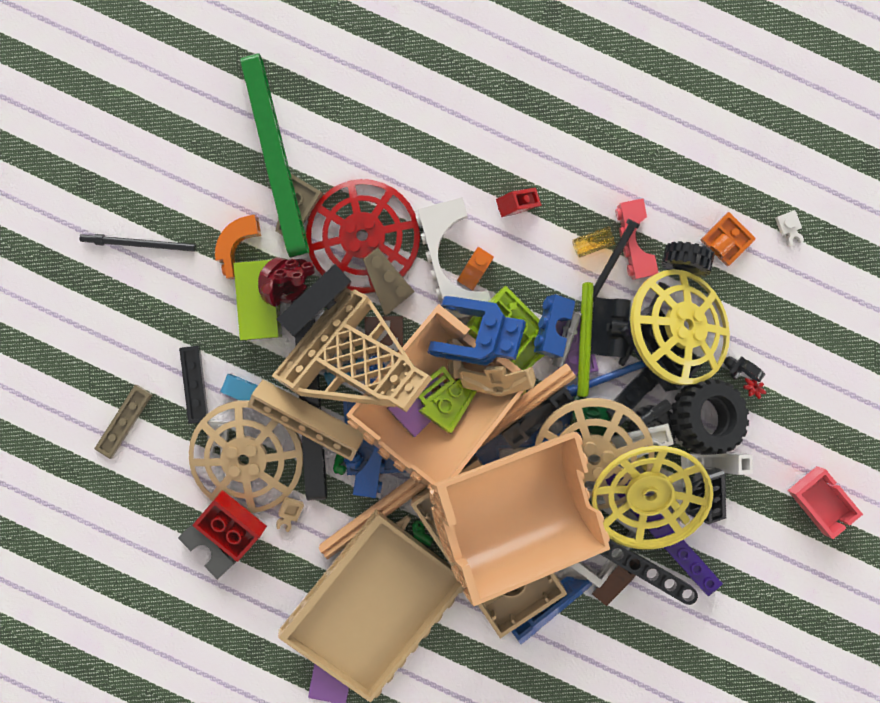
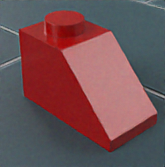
(518, 202)

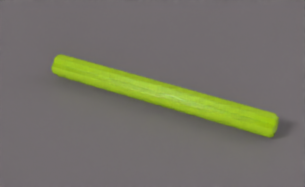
(585, 339)

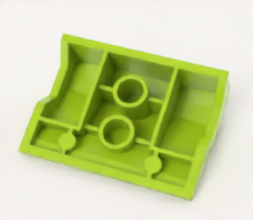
(514, 308)

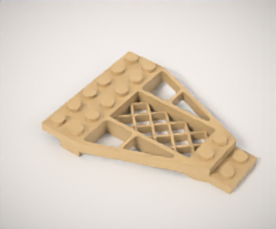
(327, 336)

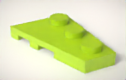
(449, 406)

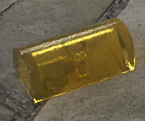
(593, 242)

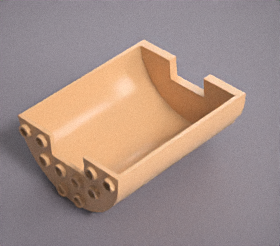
(434, 452)
(518, 518)

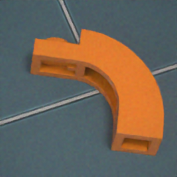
(231, 237)

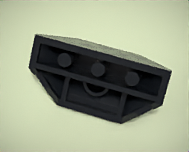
(718, 508)

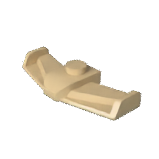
(497, 381)

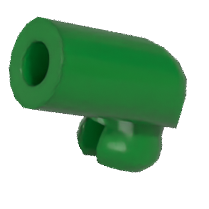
(338, 466)
(419, 533)

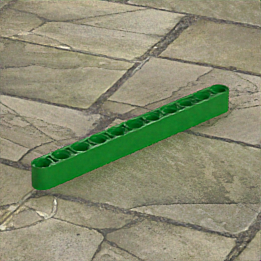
(274, 155)

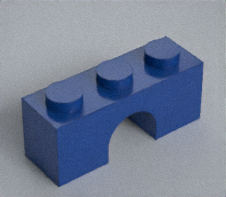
(548, 341)

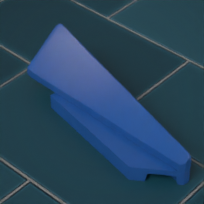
(574, 589)

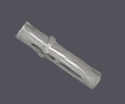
(569, 332)

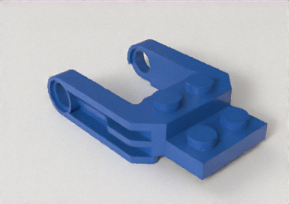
(496, 336)

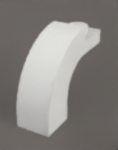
(729, 462)

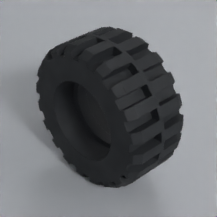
(730, 411)

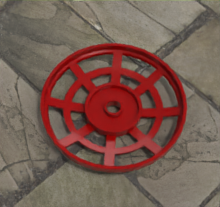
(362, 221)

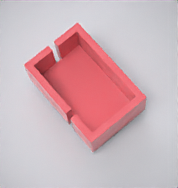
(825, 502)

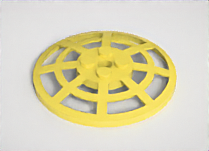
(675, 328)
(654, 504)

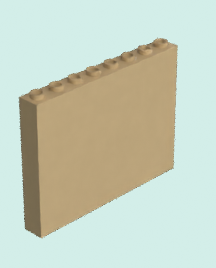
(372, 607)

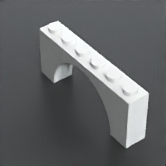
(435, 223)

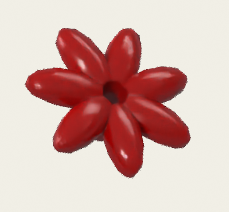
(754, 388)

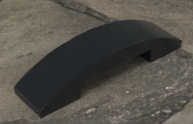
(634, 392)

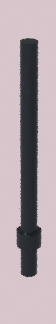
(101, 239)

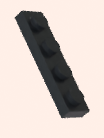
(193, 383)

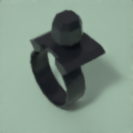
(745, 366)

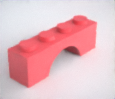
(640, 263)

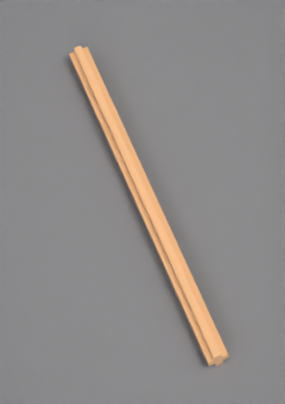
(411, 488)

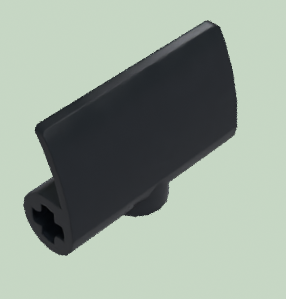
(607, 321)

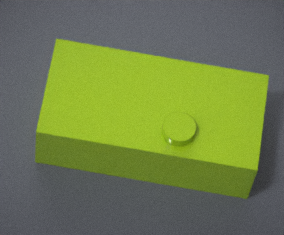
(255, 316)

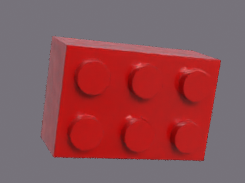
(230, 526)

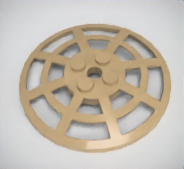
(600, 444)
(247, 446)

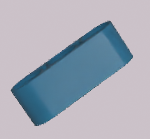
(238, 387)

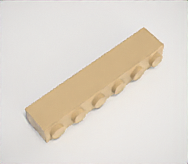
(306, 419)

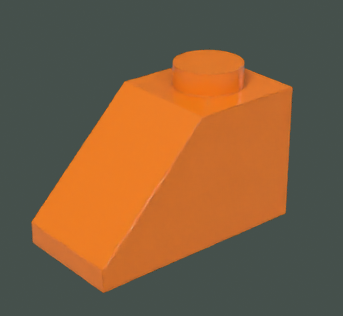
(475, 268)

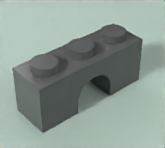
(219, 561)

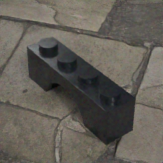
(528, 424)

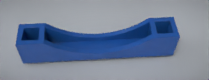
(367, 479)

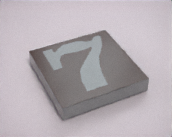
(395, 324)

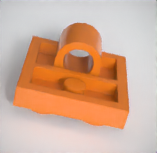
(728, 239)

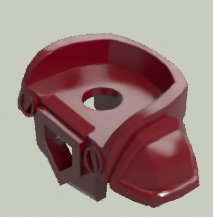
(289, 274)

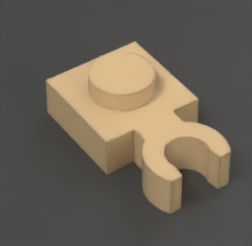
(289, 511)

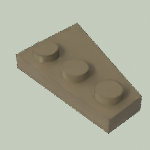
(307, 198)
(387, 281)

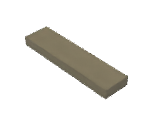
(123, 421)

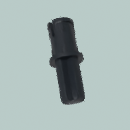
(656, 412)

